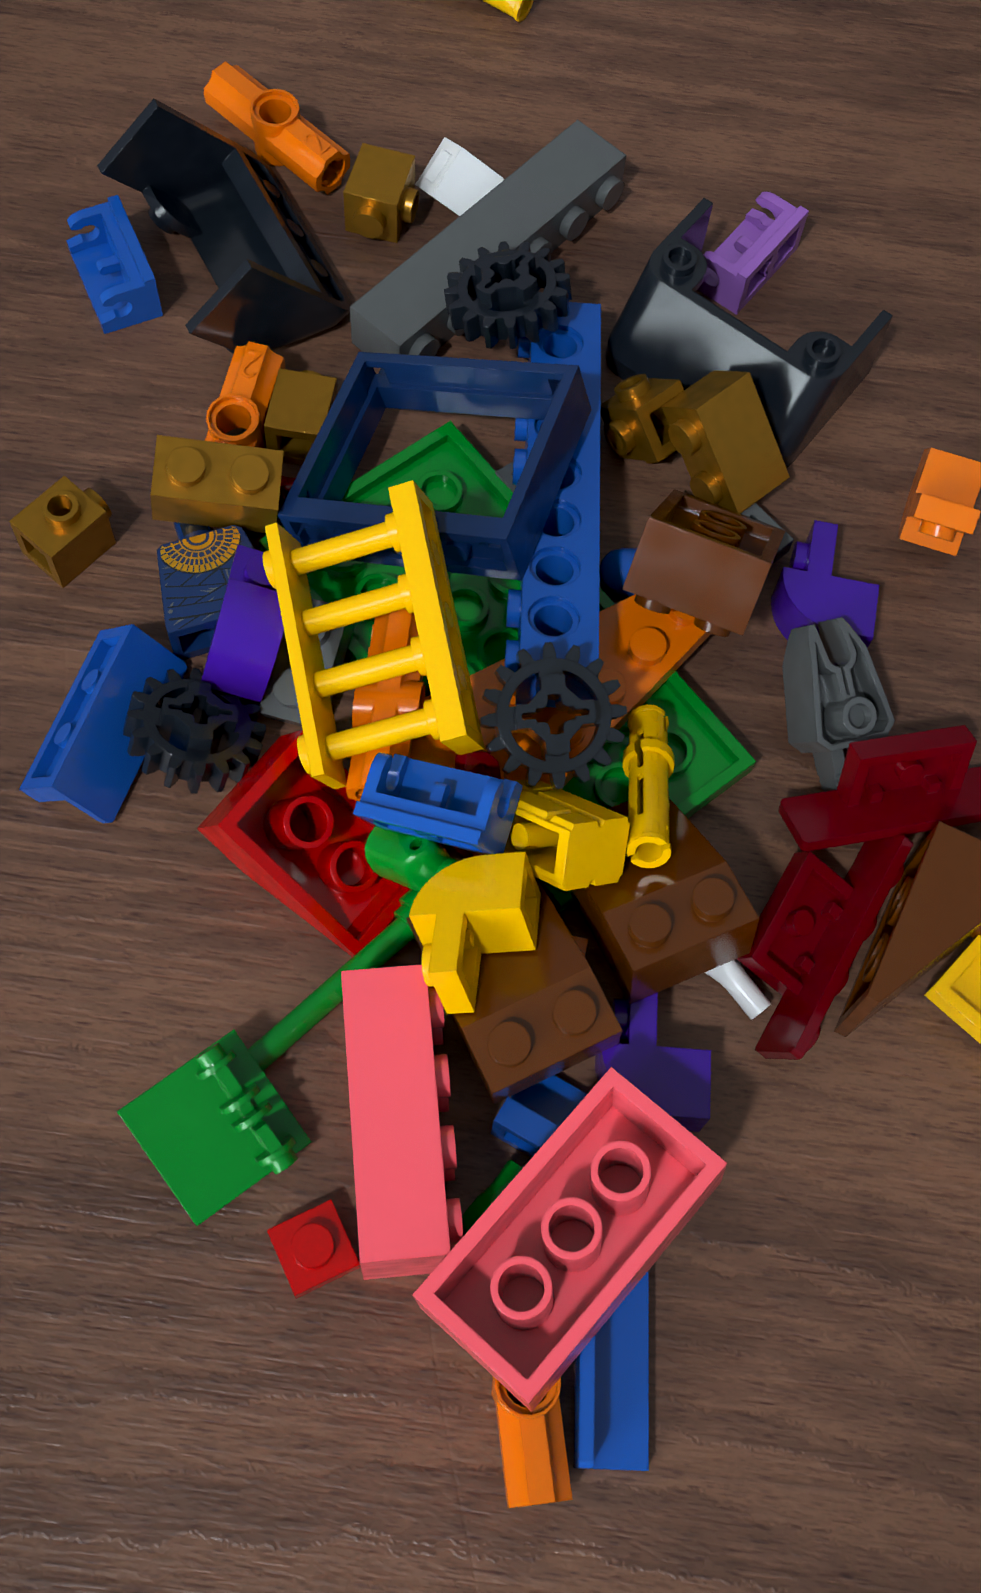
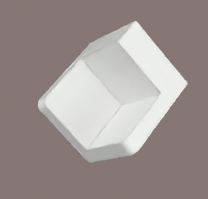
(457, 177)

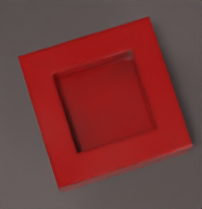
(313, 1248)

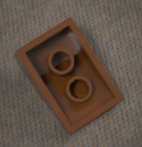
(702, 563)
(669, 918)
(922, 924)
(535, 1010)

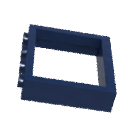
(450, 385)

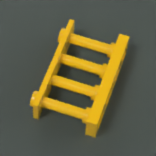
(434, 652)

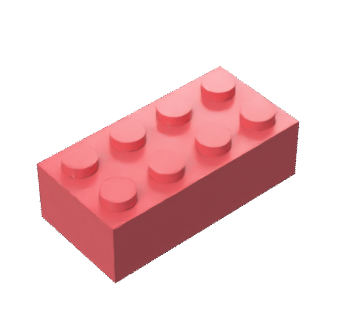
(395, 1124)
(570, 1237)

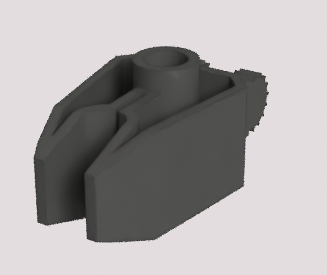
(831, 695)

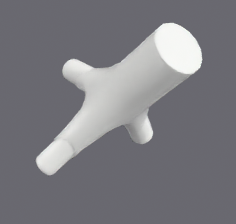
(741, 987)

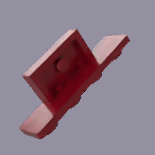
(891, 790)
(813, 936)

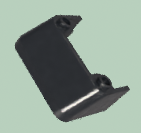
(241, 223)
(683, 337)

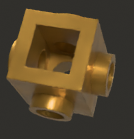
(636, 420)

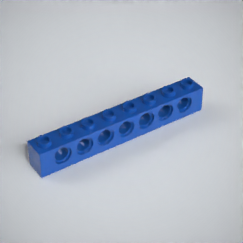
(563, 577)

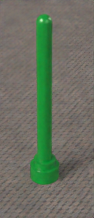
(329, 993)

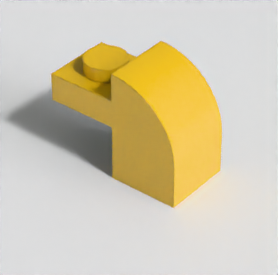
(472, 911)

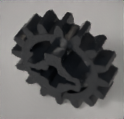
(508, 294)
(551, 685)
(193, 731)

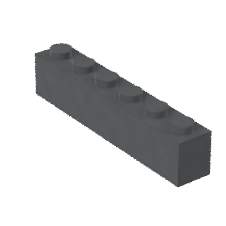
(538, 203)

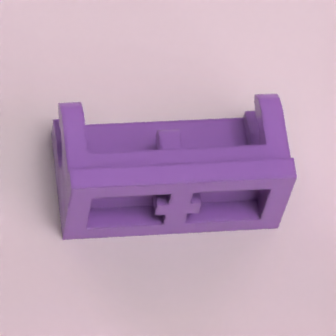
(753, 252)

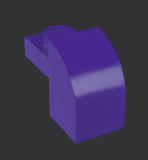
(811, 595)
(245, 631)
(667, 1075)

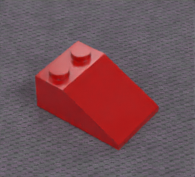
(304, 847)

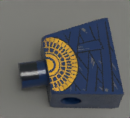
(194, 583)

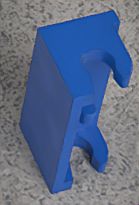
(113, 267)
(439, 803)

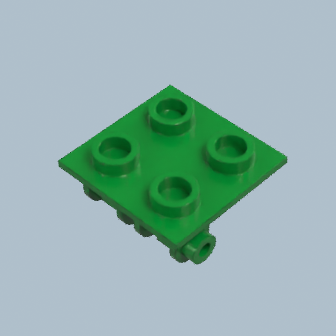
(215, 1127)

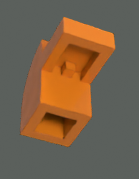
(942, 501)

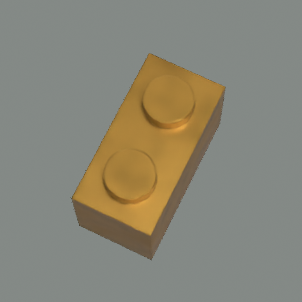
(725, 440)
(215, 483)

